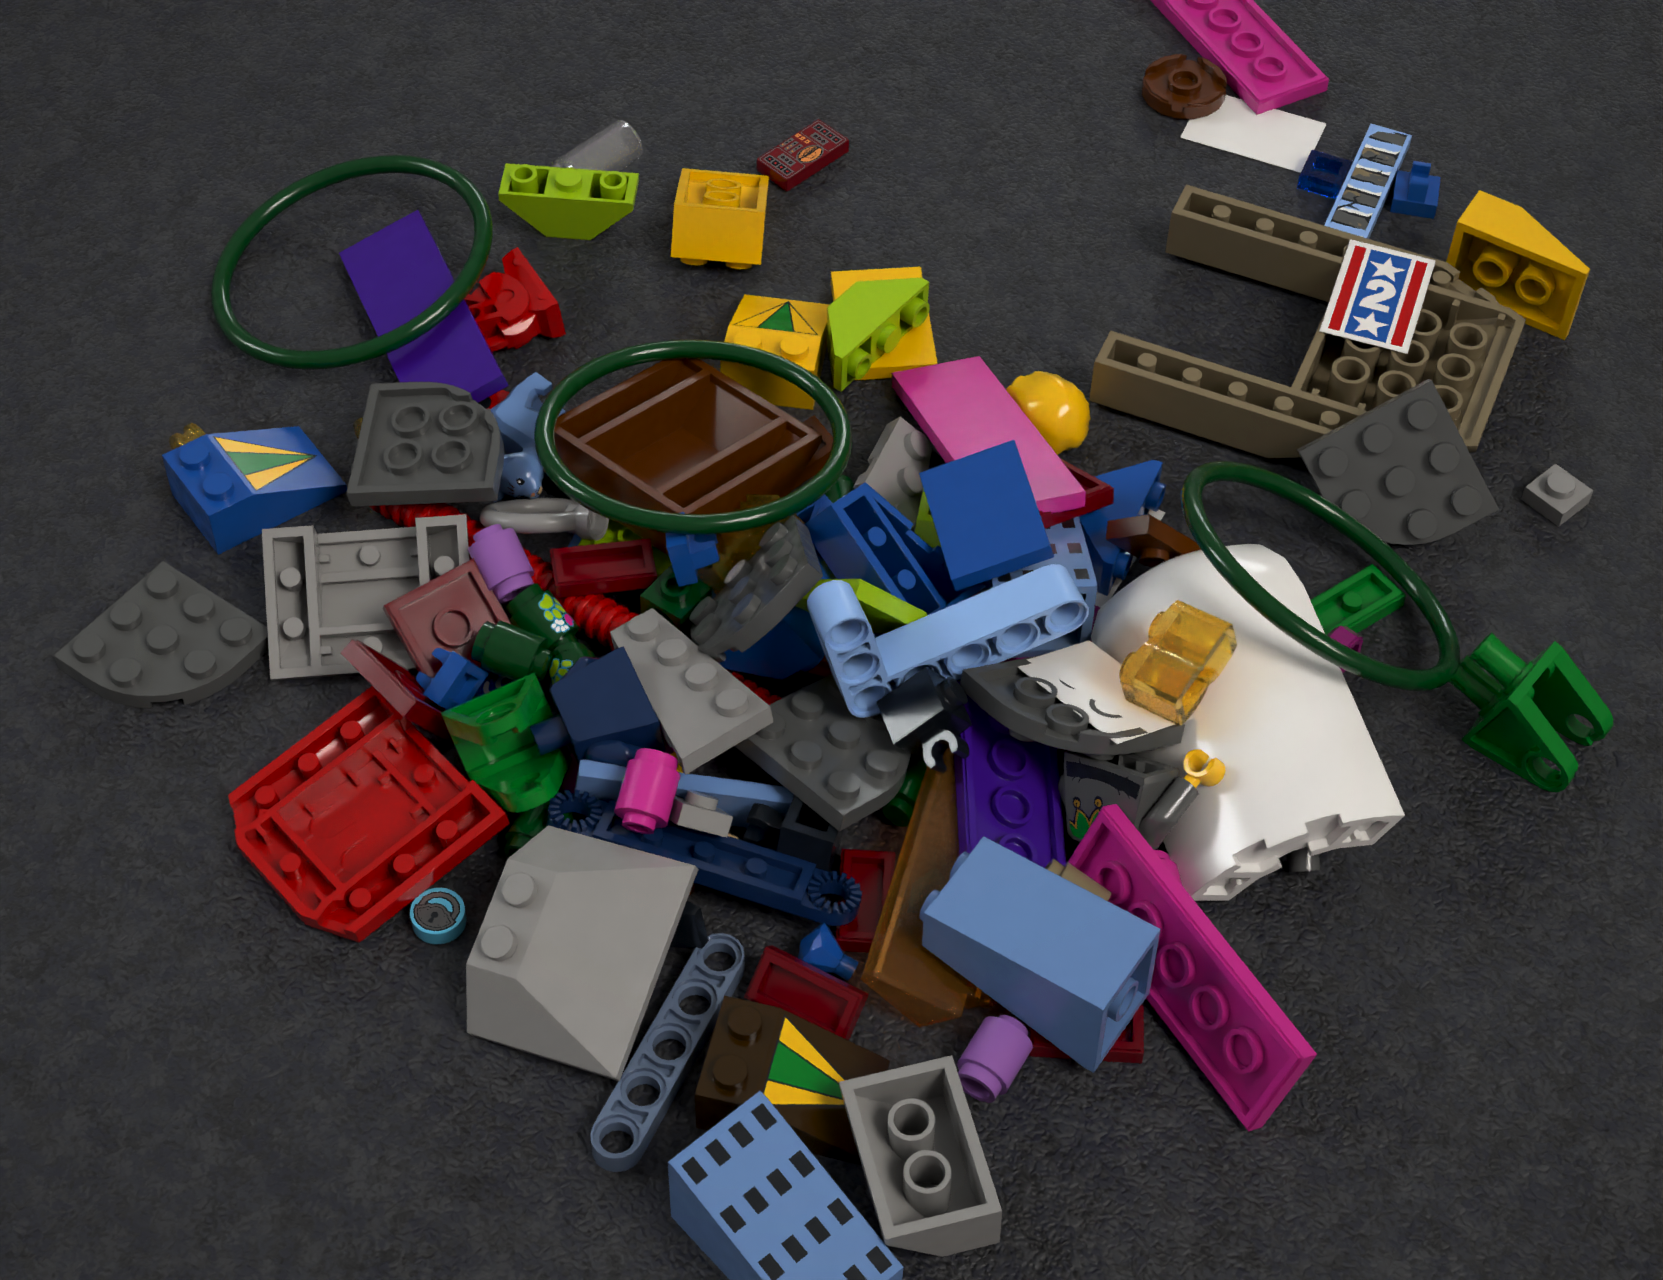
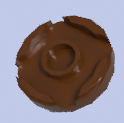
(1184, 87)

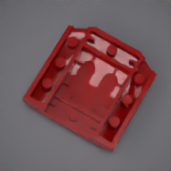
(360, 819)

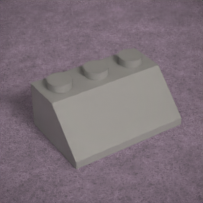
(923, 1159)

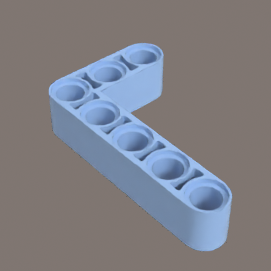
(952, 639)

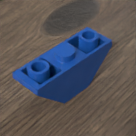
(1135, 493)

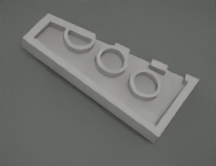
(896, 467)
(693, 696)

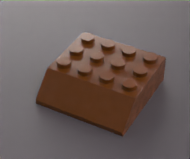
(683, 442)

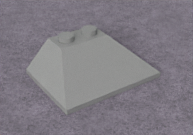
(335, 588)
(574, 949)

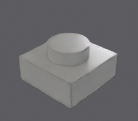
(1557, 495)
(700, 813)

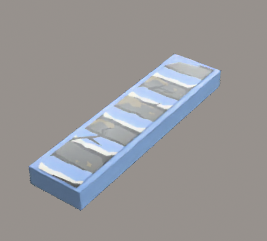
(1369, 181)

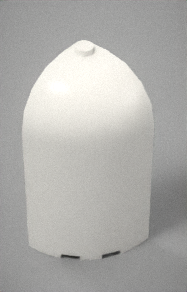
(1275, 718)

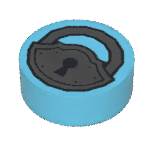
(438, 916)

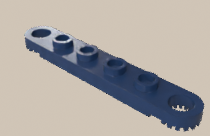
(721, 861)

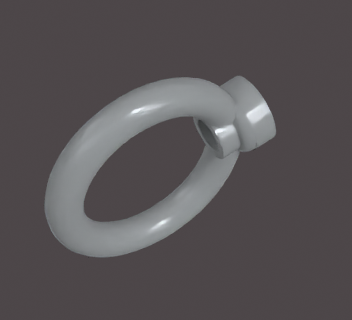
(545, 516)

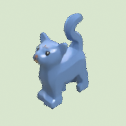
(516, 421)

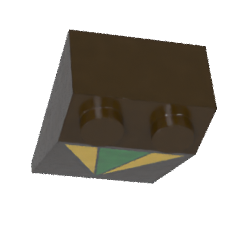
(792, 1065)

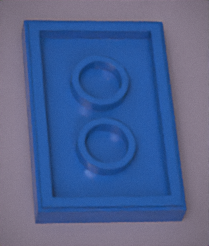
(985, 515)

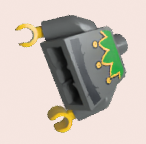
(1141, 787)

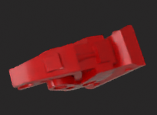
(515, 305)

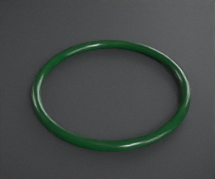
(389, 341)
(693, 523)
(1291, 623)

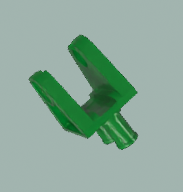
(1526, 709)
(499, 747)

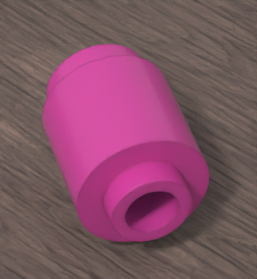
(648, 791)

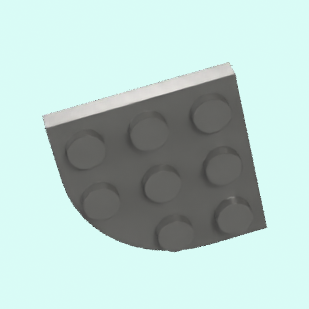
(425, 447)
(1401, 470)
(757, 592)
(164, 643)
(1041, 717)
(829, 756)

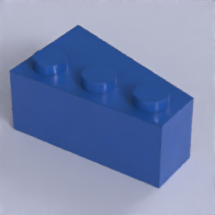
(875, 543)

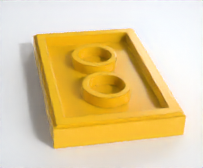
(915, 347)

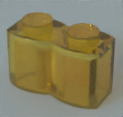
(1177, 662)

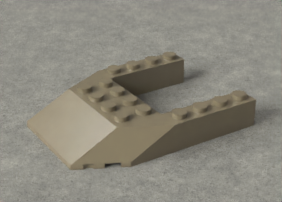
(1458, 342)

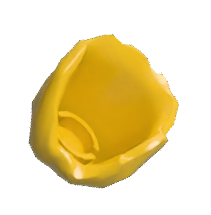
(1053, 408)

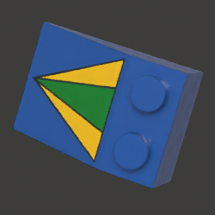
(249, 481)

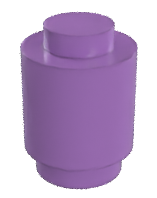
(501, 562)
(994, 1057)

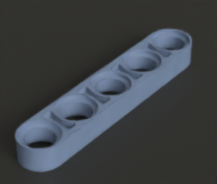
(667, 1075)

